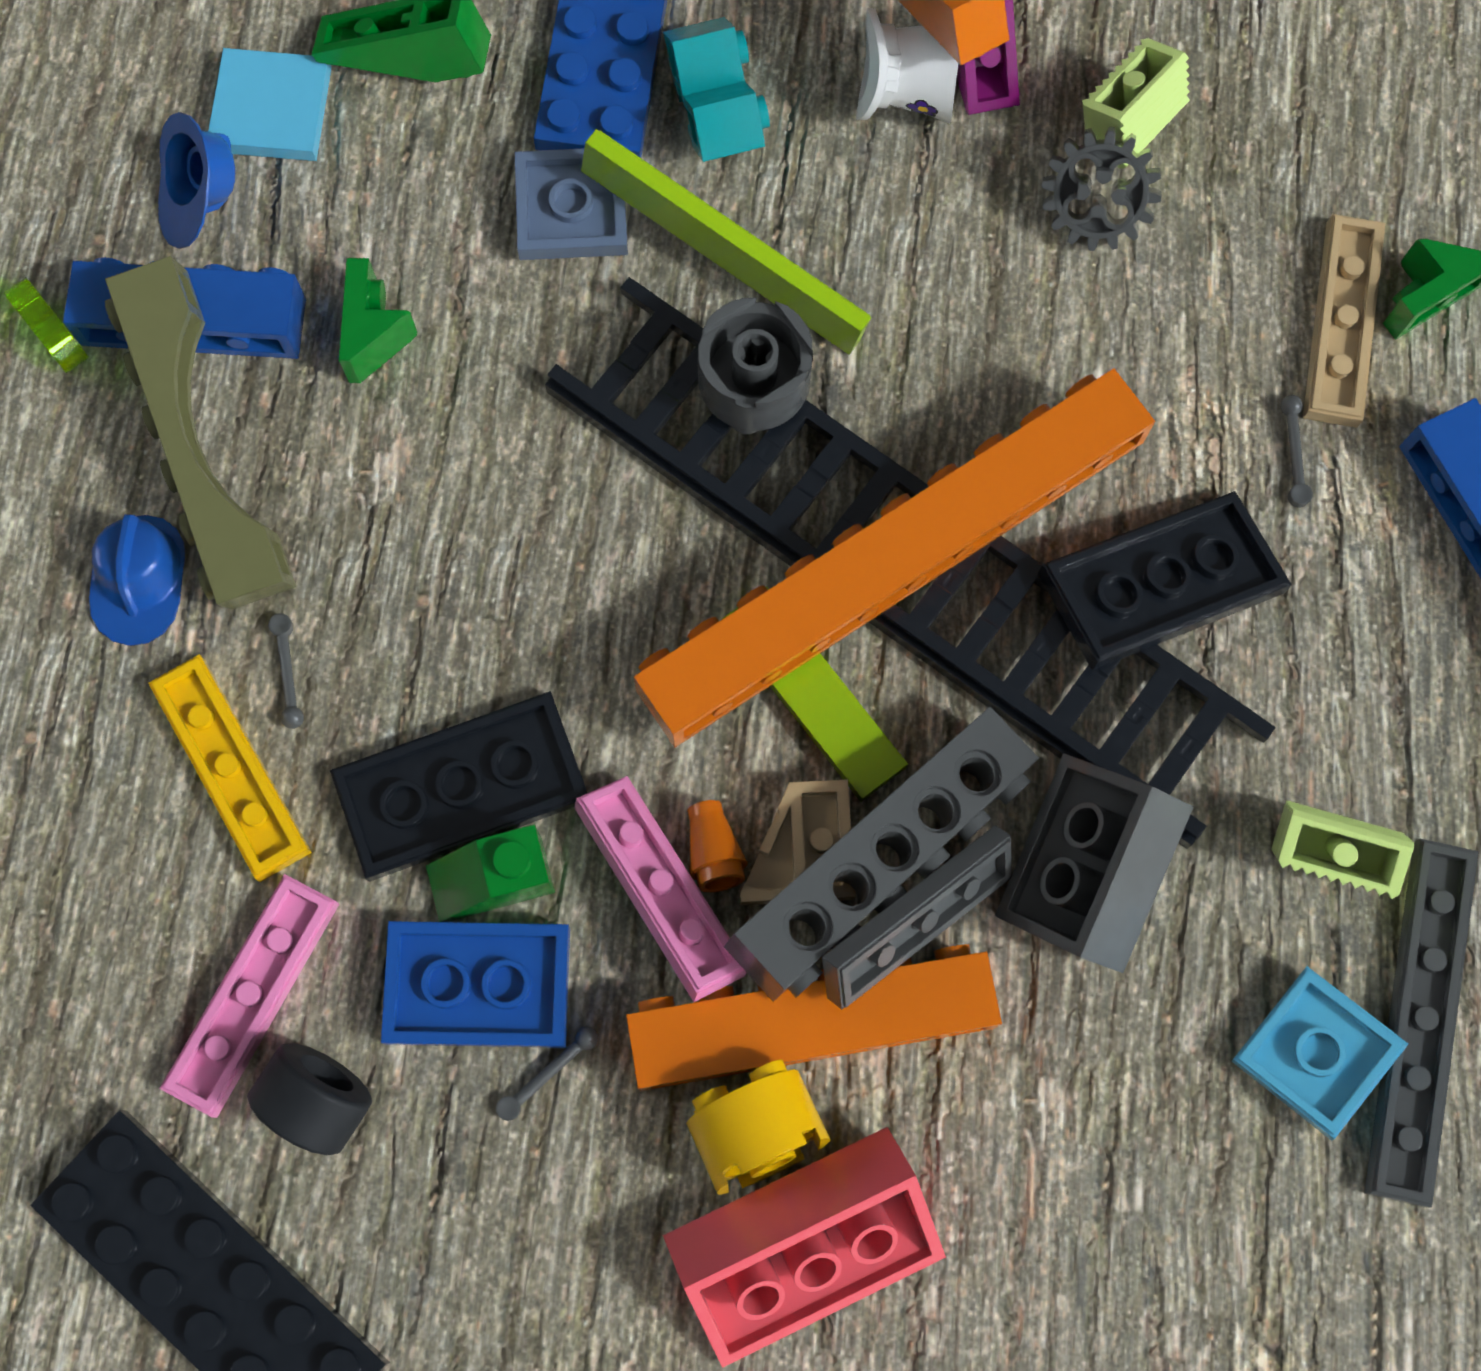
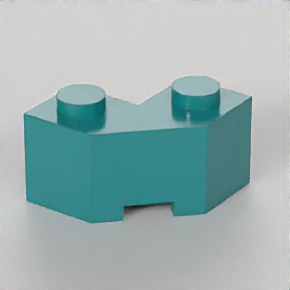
(710, 82)

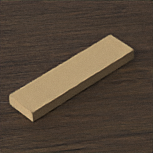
(1344, 321)

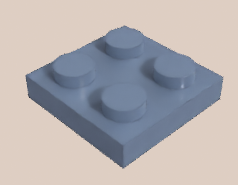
(564, 209)

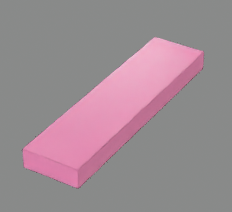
(659, 887)
(249, 996)

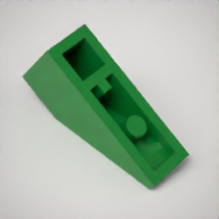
(407, 39)

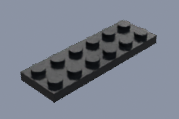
(193, 1261)

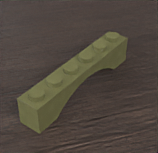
(162, 330)

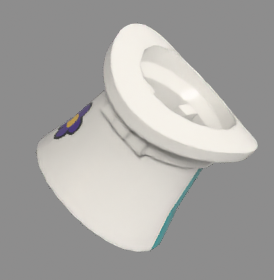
(905, 71)

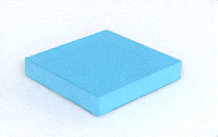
(270, 103)
(1320, 1053)

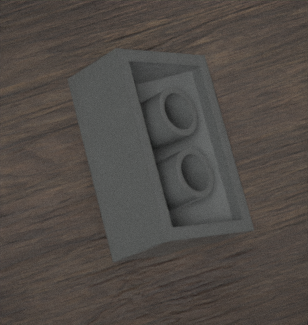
(1094, 862)

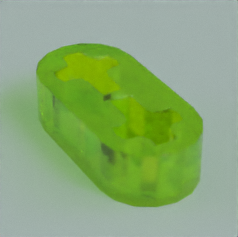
(46, 325)

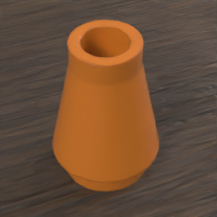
(714, 850)

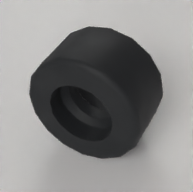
(309, 1099)

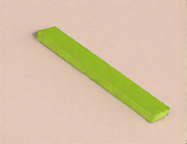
(723, 241)

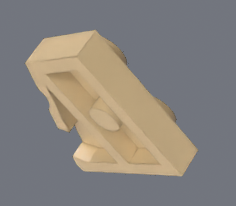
(804, 828)

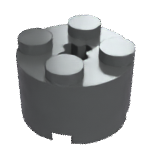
(780, 369)

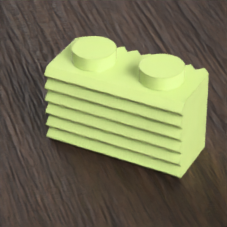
(1139, 94)
(1342, 849)

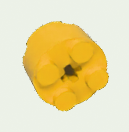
(755, 1126)

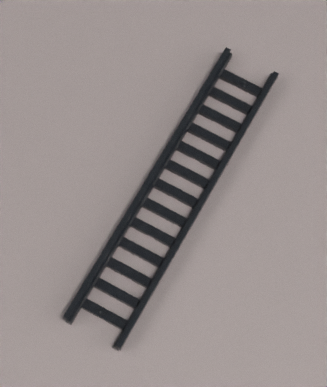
(906, 629)

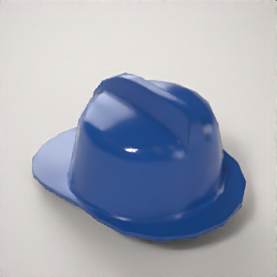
(193, 177)
(136, 579)

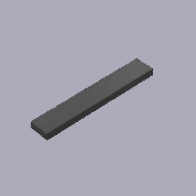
(1425, 1016)

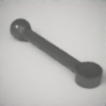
(1300, 493)
(282, 627)
(510, 1106)

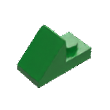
(1440, 278)
(367, 329)

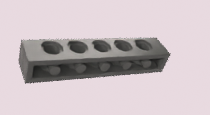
(983, 749)

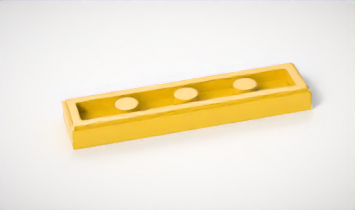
(229, 768)

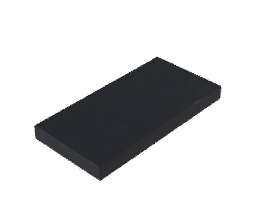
(1163, 579)
(458, 786)

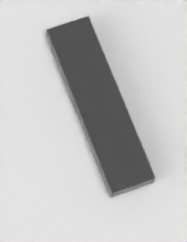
(917, 917)

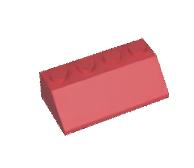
(805, 1246)

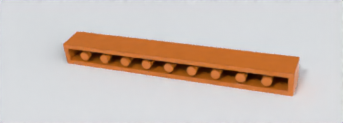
(891, 557)

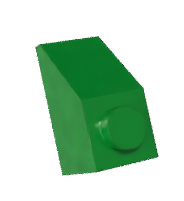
(490, 874)

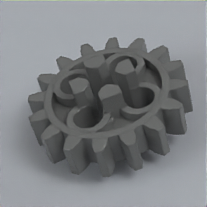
(1132, 193)

